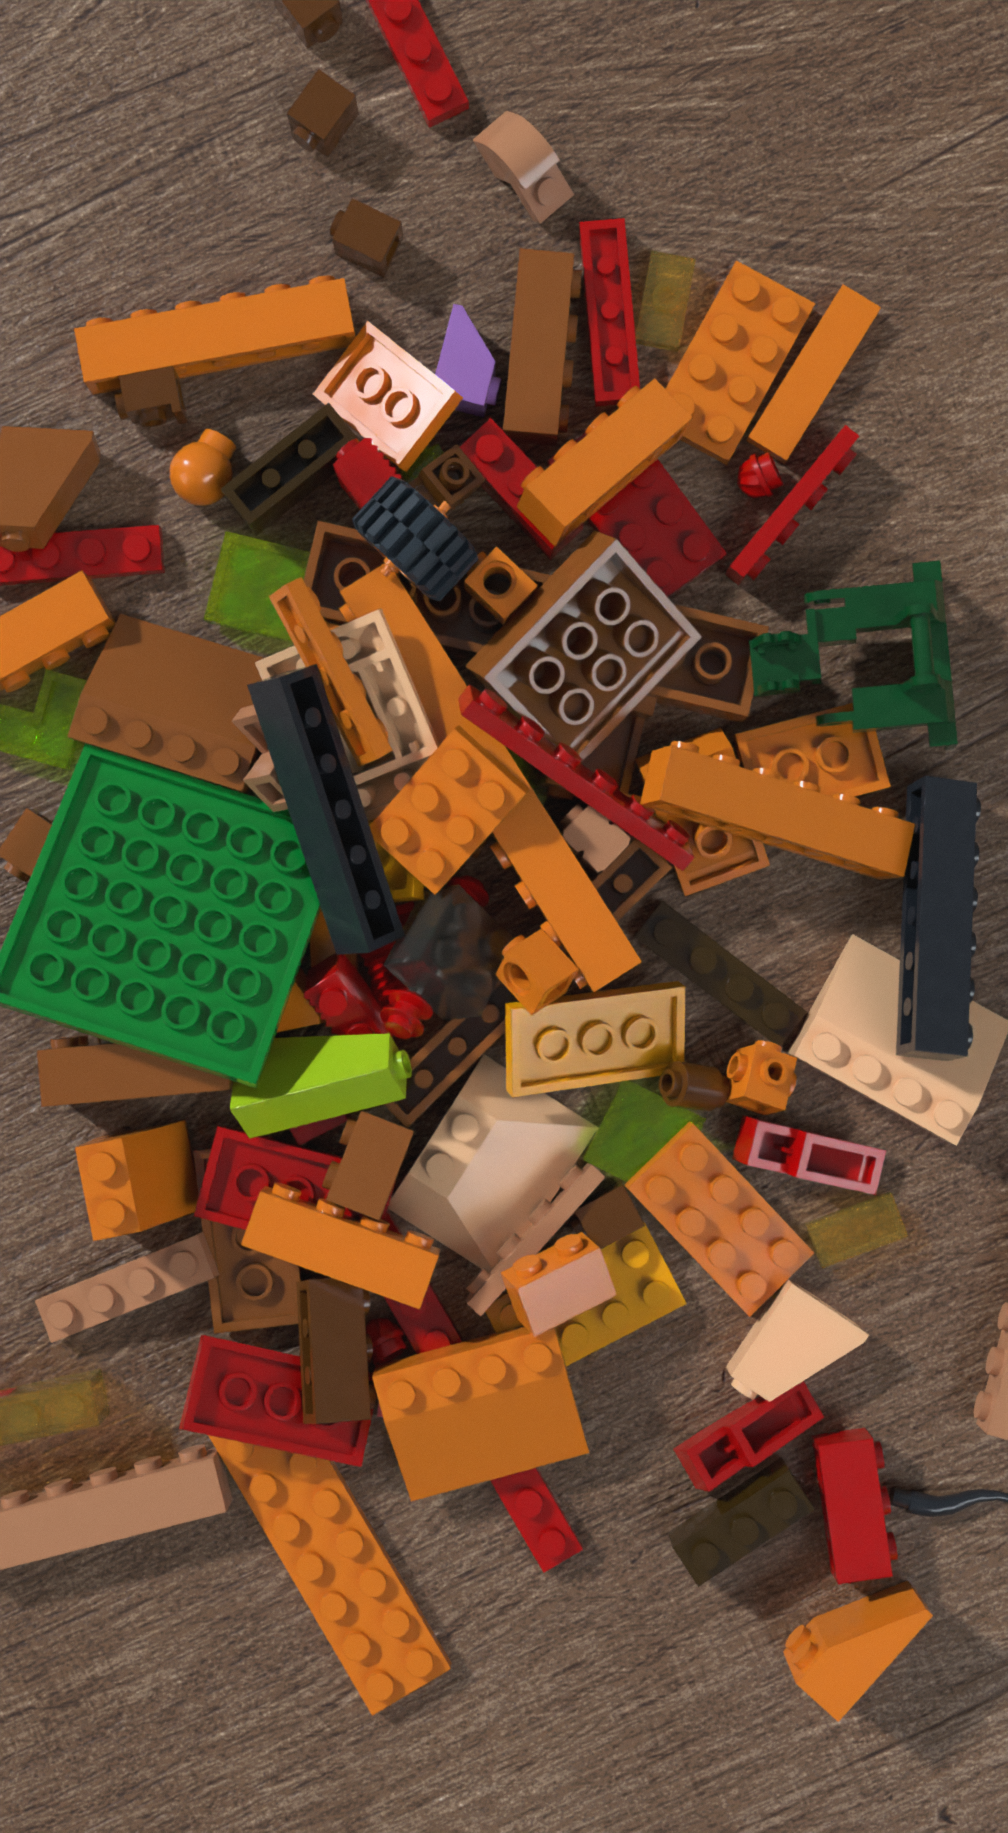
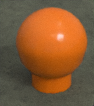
(203, 468)

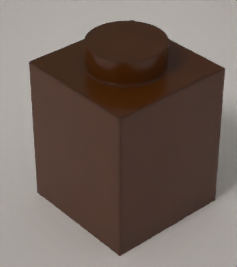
(311, 19)
(322, 114)
(366, 237)
(607, 1216)

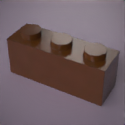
(334, 1351)

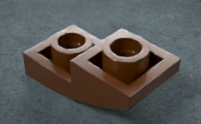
(448, 479)

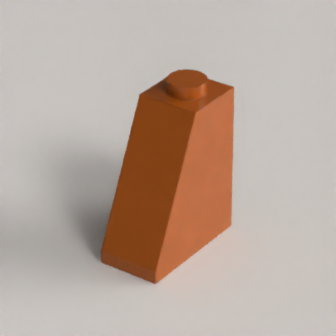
(40, 481)

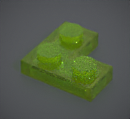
(44, 733)

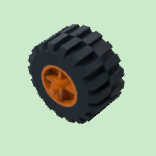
(415, 538)

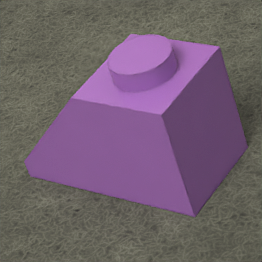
(468, 365)

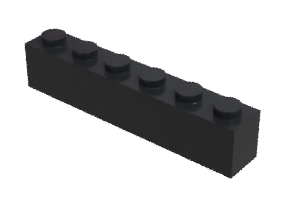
(326, 810)
(938, 920)

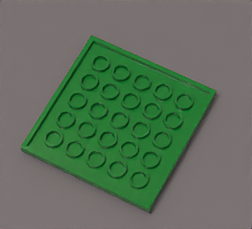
(163, 917)

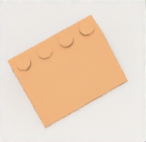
(854, 1041)

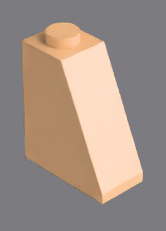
(791, 1343)

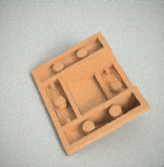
(393, 699)
(490, 1165)

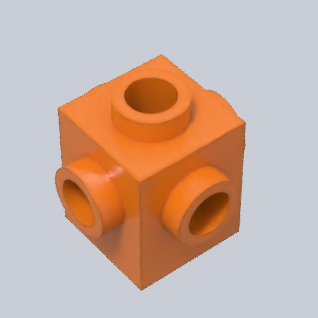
(761, 1078)

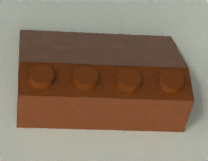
(585, 646)
(170, 703)

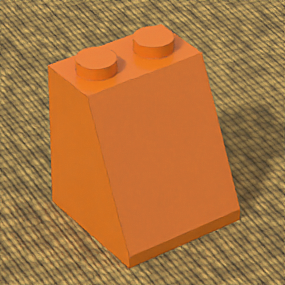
(138, 1179)

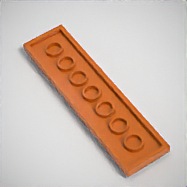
(339, 1570)

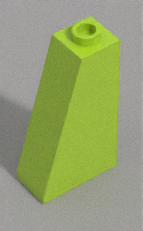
(321, 1080)

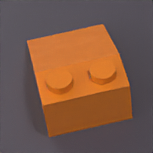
(717, 853)
(853, 1645)

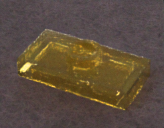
(665, 301)
(856, 1229)

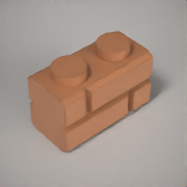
(593, 838)

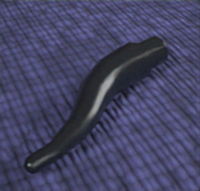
(933, 1506)

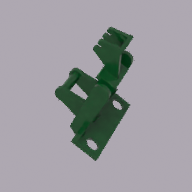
(923, 700)

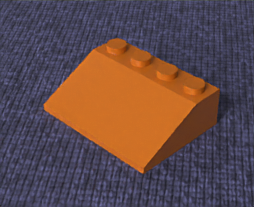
(479, 1410)

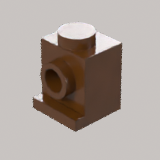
(151, 397)

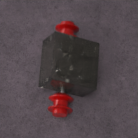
(445, 958)

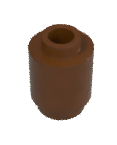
(693, 1086)

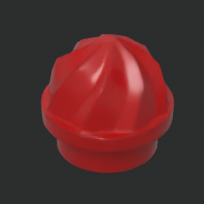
(759, 476)
(386, 1340)

